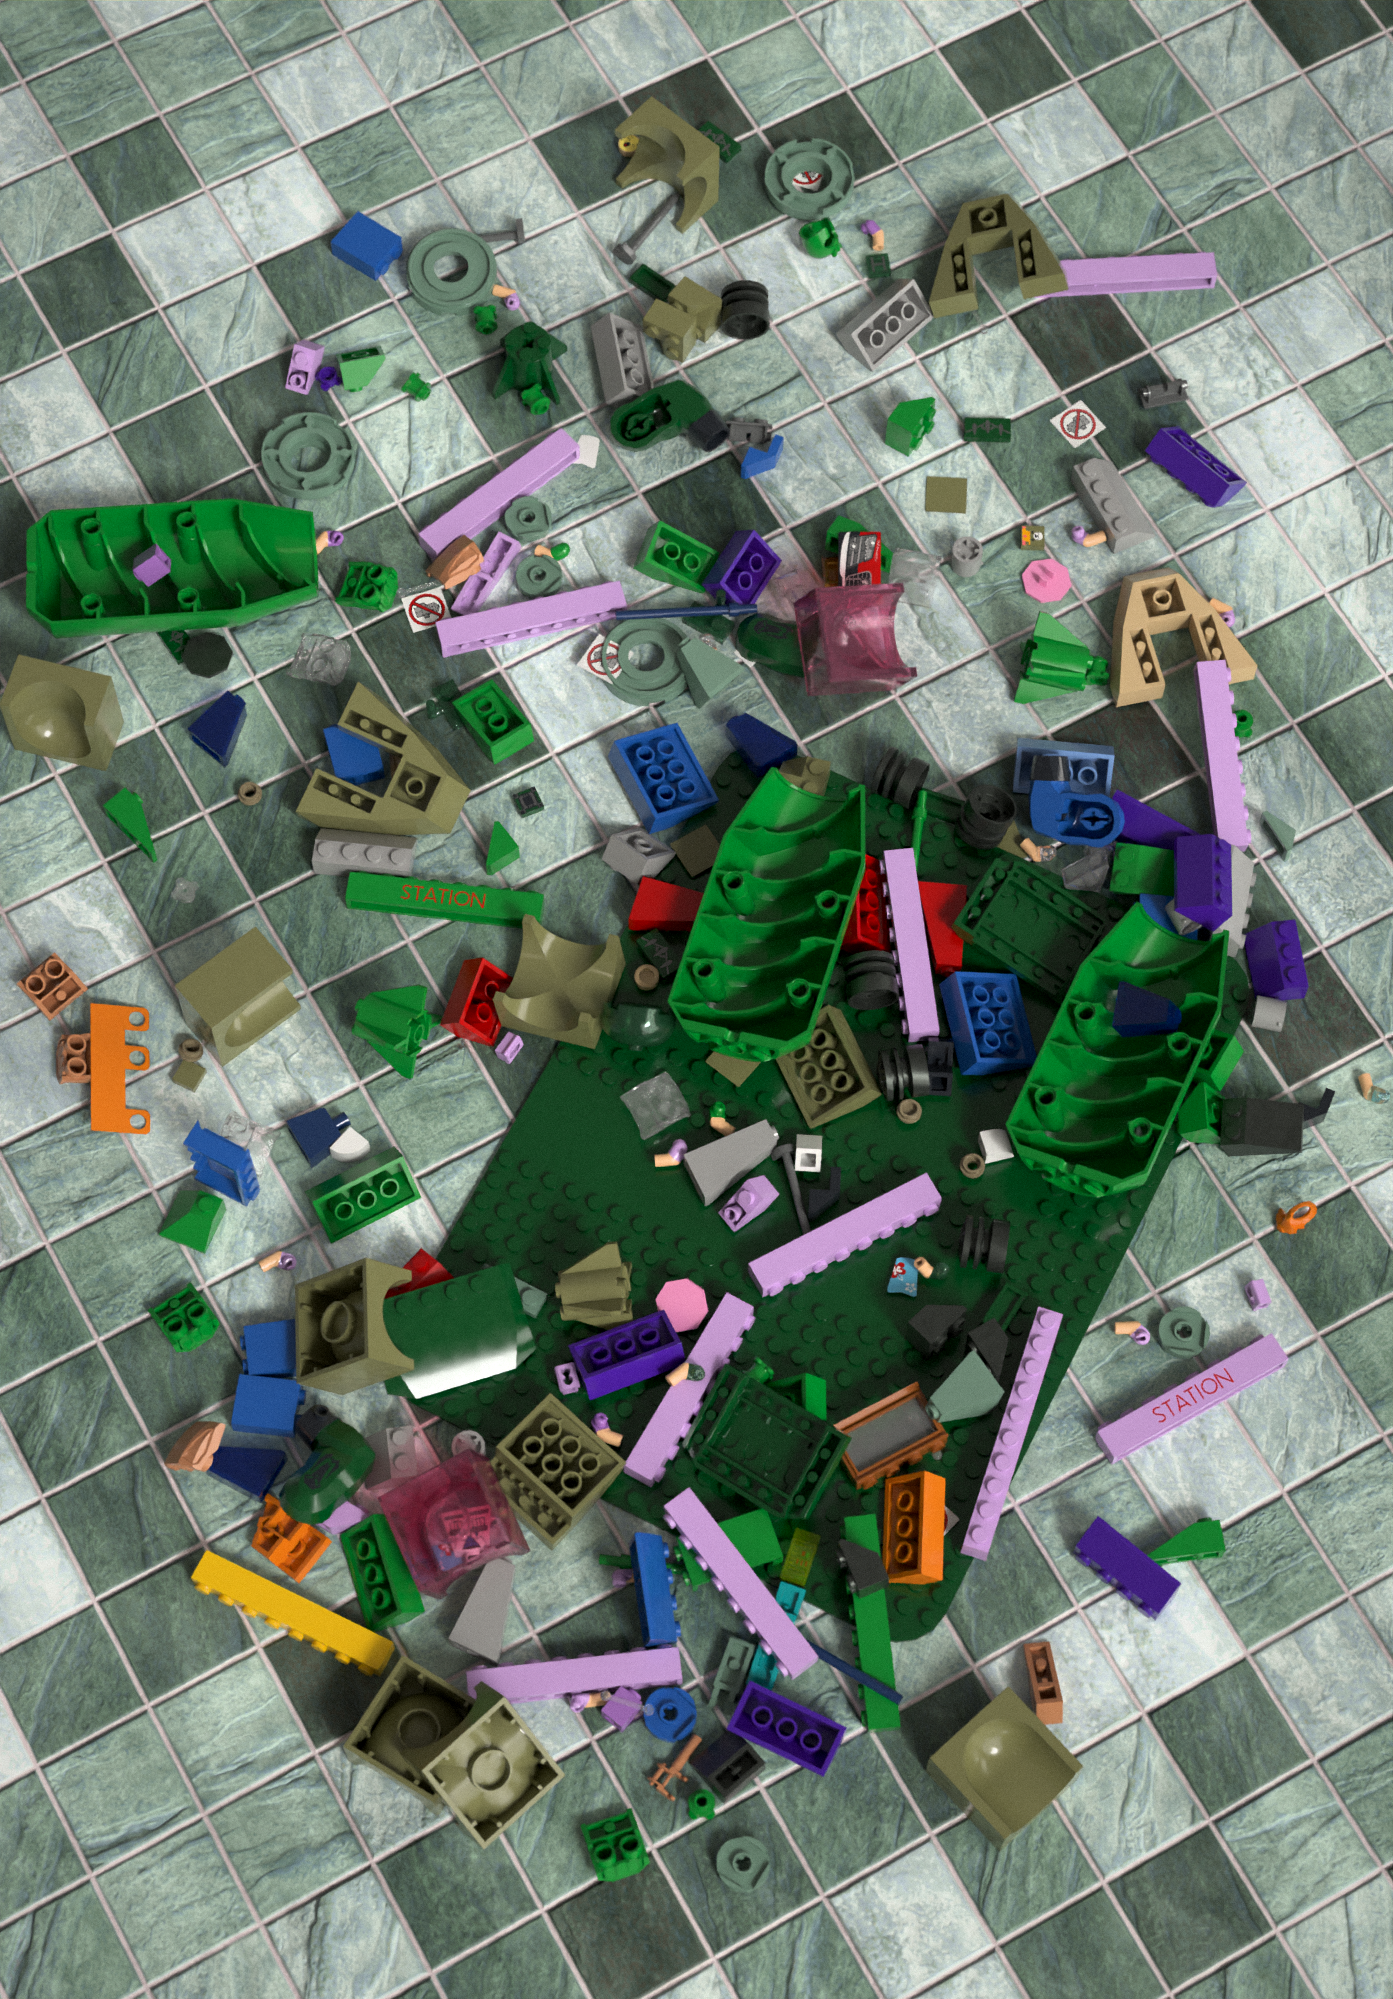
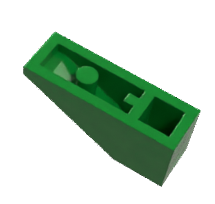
(843, 524)
(128, 815)
(1196, 1542)

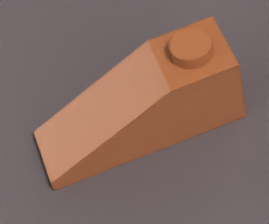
(1043, 1683)

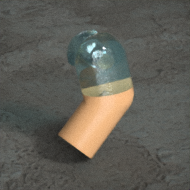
(1371, 1092)

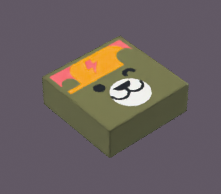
(1032, 538)

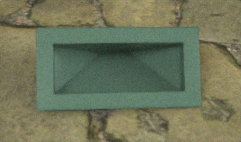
(1279, 833)

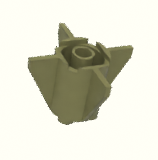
(597, 1289)

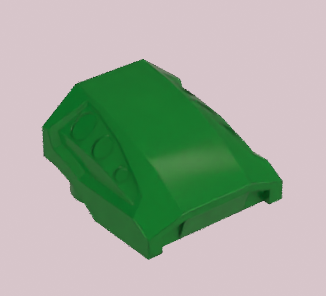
(368, 586)
(185, 1319)
(615, 1846)

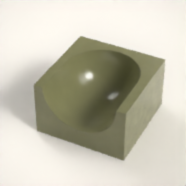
(62, 712)
(237, 996)
(343, 1328)
(411, 1712)
(1003, 1768)

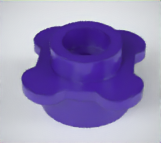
(328, 372)

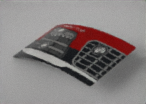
(859, 558)

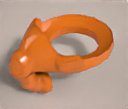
(1291, 1225)

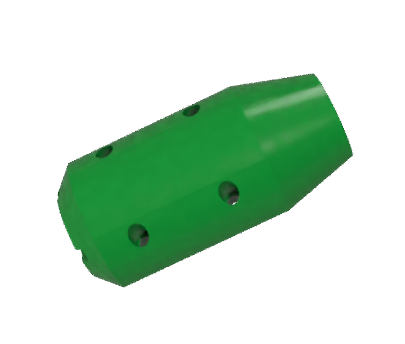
(226, 557)
(772, 921)
(1106, 1100)

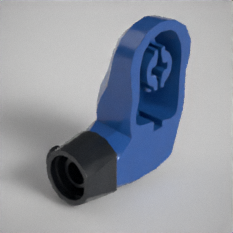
(1069, 814)

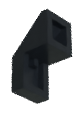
(940, 1065)
(1315, 1116)
(823, 1199)

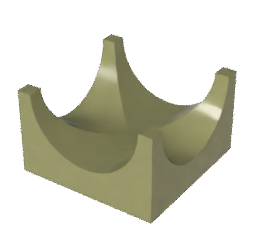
(673, 154)
(560, 986)
(487, 1767)

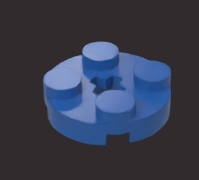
(685, 1714)

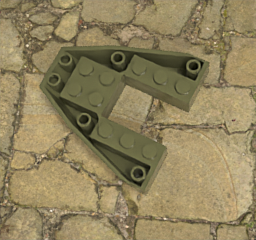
(987, 227)
(421, 796)

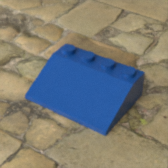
(662, 777)
(987, 1022)
(653, 1590)

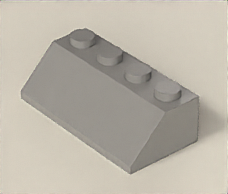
(886, 323)
(621, 359)
(1110, 504)
(351, 851)
(1242, 880)

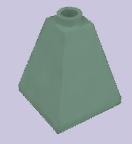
(706, 669)
(966, 1392)

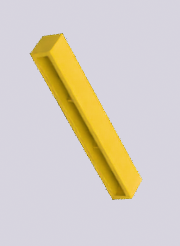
(293, 1613)

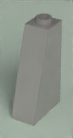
(728, 1159)
(485, 1615)

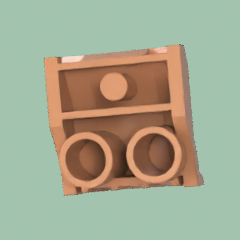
(456, 563)
(52, 986)
(73, 1058)
(196, 1447)

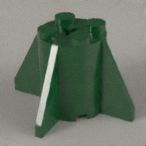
(529, 360)

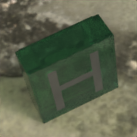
(878, 266)

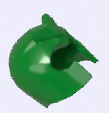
(820, 239)

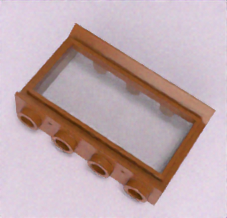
(889, 1436)

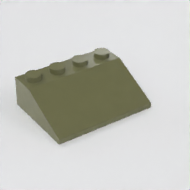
(829, 1072)

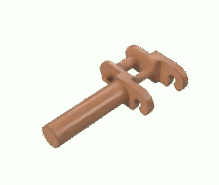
(675, 1768)

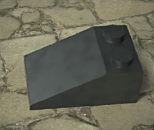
(1261, 1127)

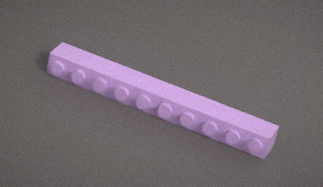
(1011, 1434)

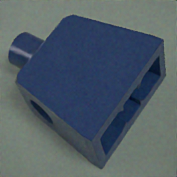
(316, 1133)

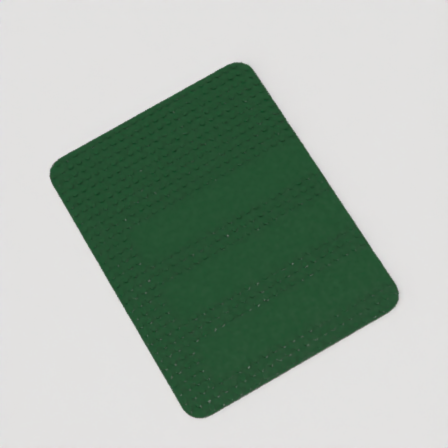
(586, 1178)

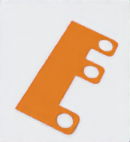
(108, 1067)

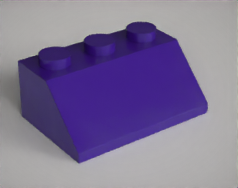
(743, 568)
(1276, 961)

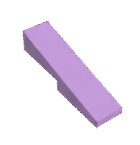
(481, 584)

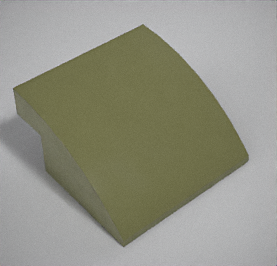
(553, 1470)

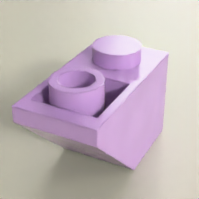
(304, 365)
(748, 1202)
(344, 1518)

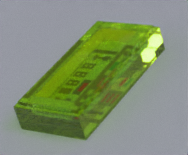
(800, 1557)

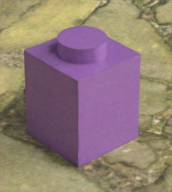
(151, 565)
(620, 1714)

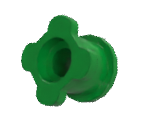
(485, 319)
(417, 387)
(535, 400)
(1097, 673)
(1244, 724)
(760, 1371)
(701, 1812)

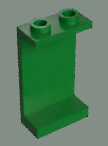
(751, 1536)

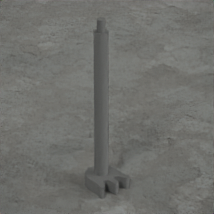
(519, 234)
(626, 253)
(786, 1152)

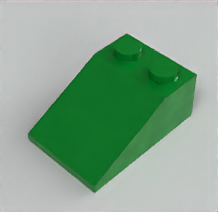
(675, 558)
(494, 721)
(1142, 871)
(1218, 1060)

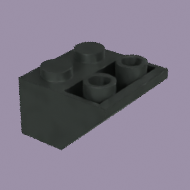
(934, 1326)
(989, 1344)
(864, 1568)
(728, 1765)

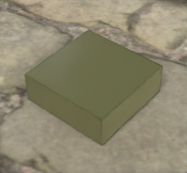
(189, 1075)

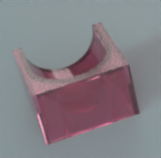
(850, 639)
(452, 1521)

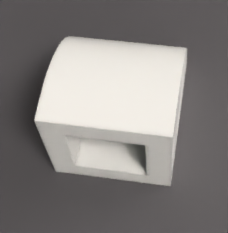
(994, 1145)
(350, 1147)
(808, 1153)

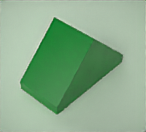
(502, 850)

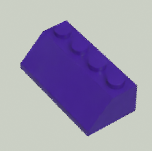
(1194, 466)
(1147, 826)
(1203, 879)
(627, 1354)
(1126, 1568)
(787, 1728)

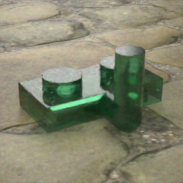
(716, 625)
(445, 695)

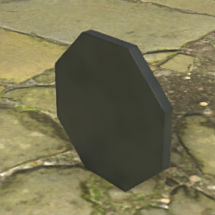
(207, 655)

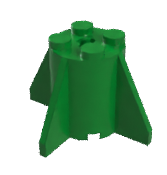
(1052, 662)
(395, 1024)

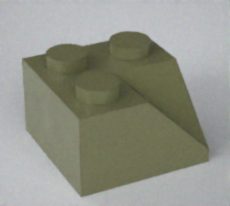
(700, 303)
(672, 328)
(807, 773)

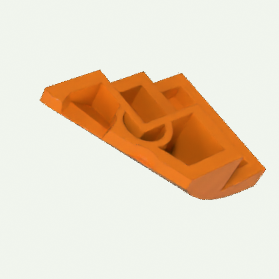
(288, 1543)

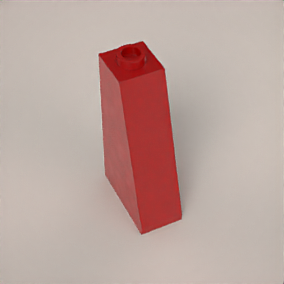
(664, 907)
(940, 908)

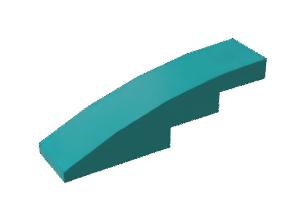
(763, 1668)

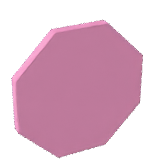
(1046, 580)
(683, 1304)

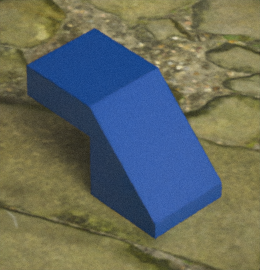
(759, 461)

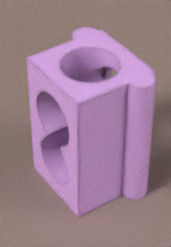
(509, 1047)
(1257, 1294)
(570, 1368)

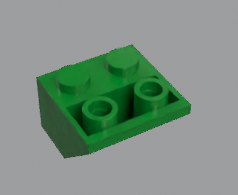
(909, 424)

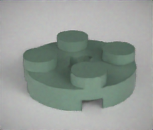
(530, 531)
(543, 565)
(1194, 1323)
(742, 1848)

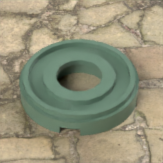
(812, 156)
(457, 296)
(304, 431)
(640, 686)

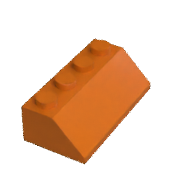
(914, 1528)

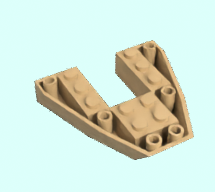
(1158, 604)

